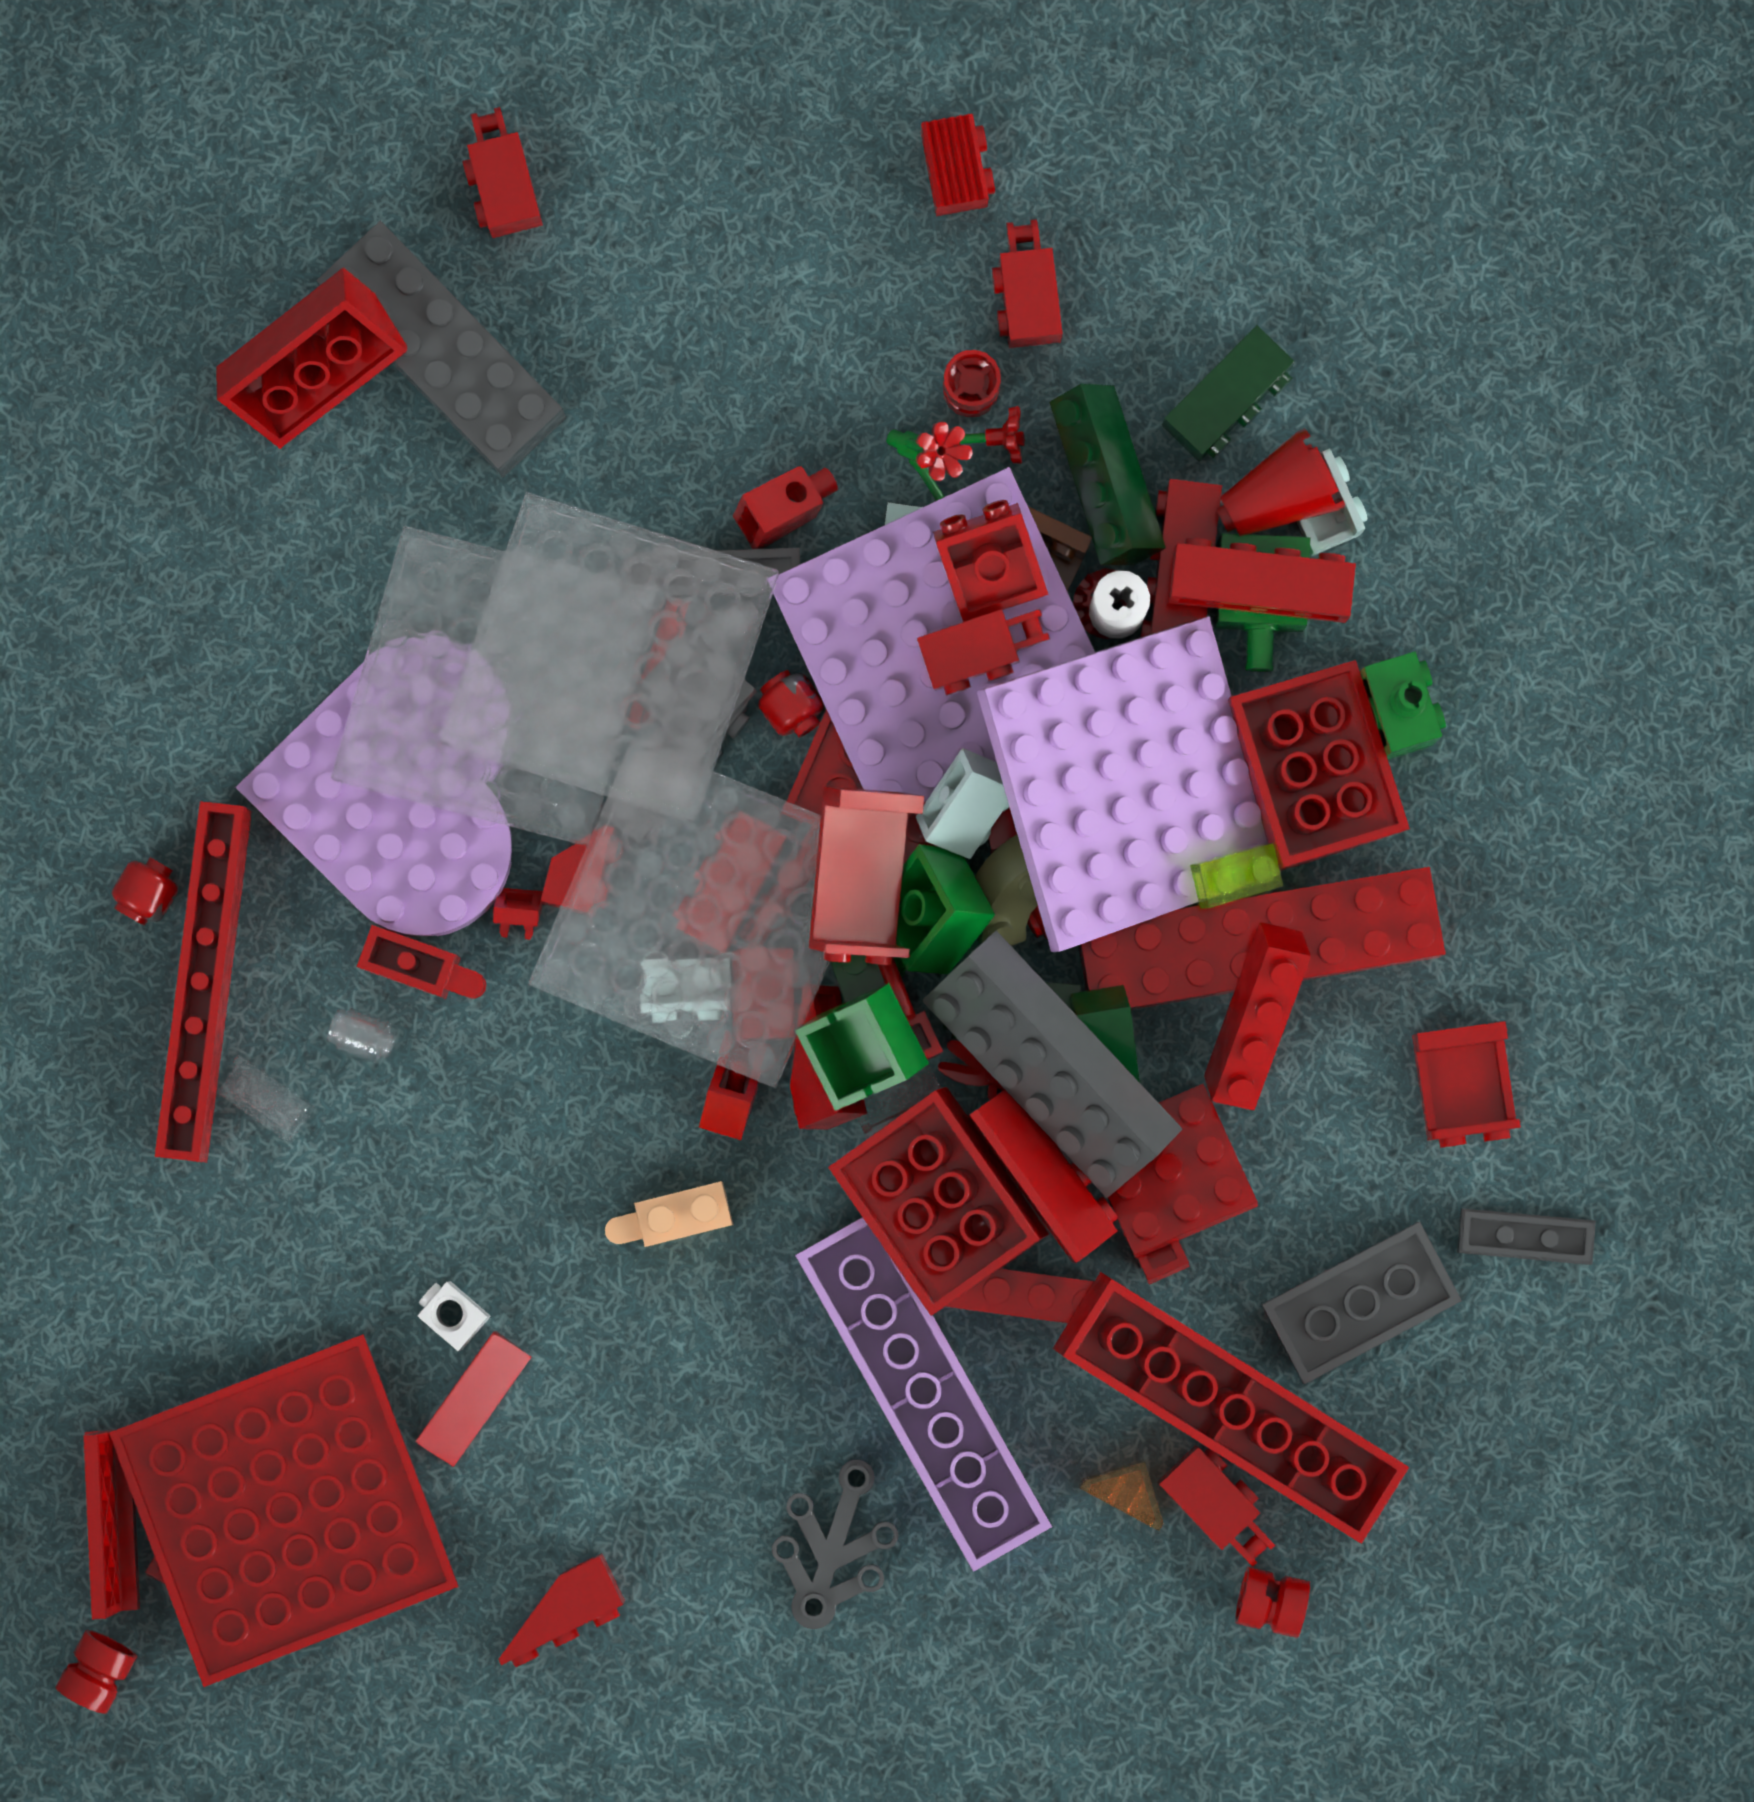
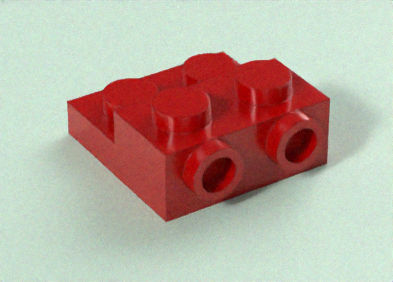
(989, 560)

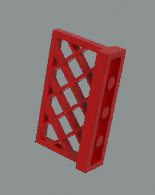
(110, 1529)

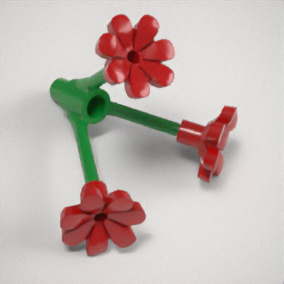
(943, 448)

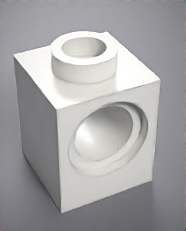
(472, 1320)

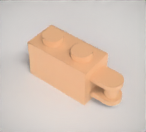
(673, 1216)

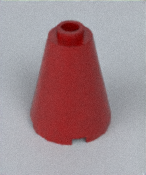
(1281, 490)

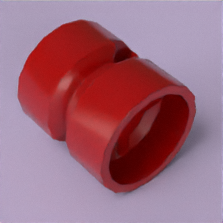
(971, 383)
(1272, 1602)
(98, 1666)

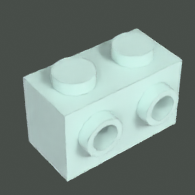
(964, 805)

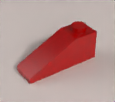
(808, 1095)

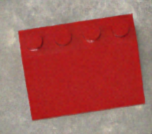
(1317, 765)
(938, 1200)

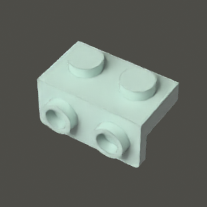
(1338, 526)

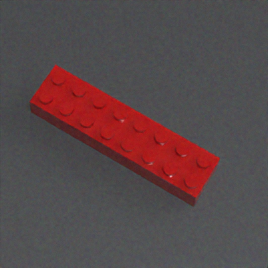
(1204, 949)
(1230, 1407)

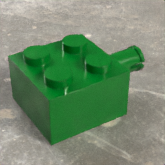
(1259, 626)
(1403, 704)
(938, 910)

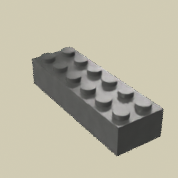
(453, 355)
(1052, 1064)

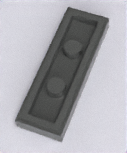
(1526, 1236)

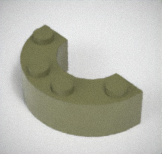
(1008, 891)

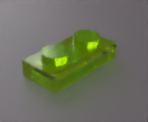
(1236, 875)

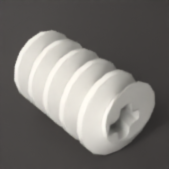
(1111, 590)

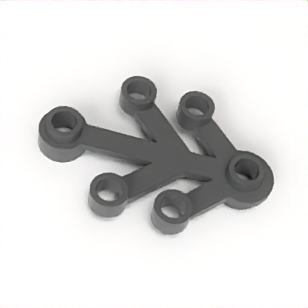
(832, 1552)

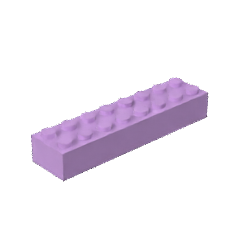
(924, 1395)

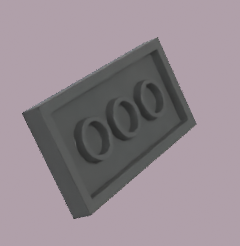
(1361, 1302)

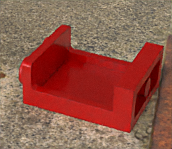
(1465, 1083)

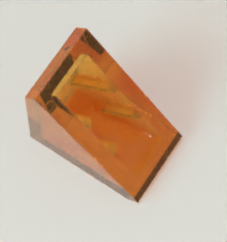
(1127, 1490)

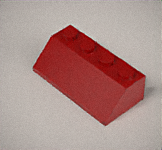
(309, 359)
(1045, 1177)

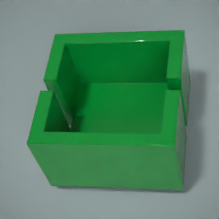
(860, 1044)

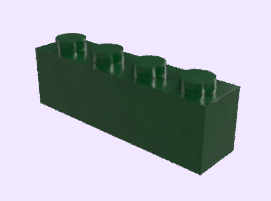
(1107, 474)

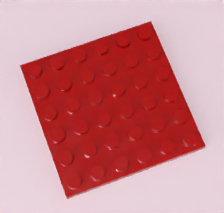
(283, 1510)

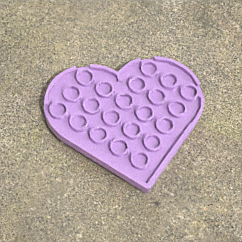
(389, 856)

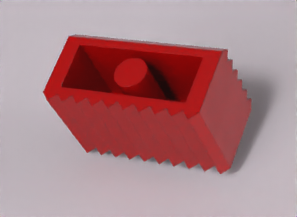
(955, 164)

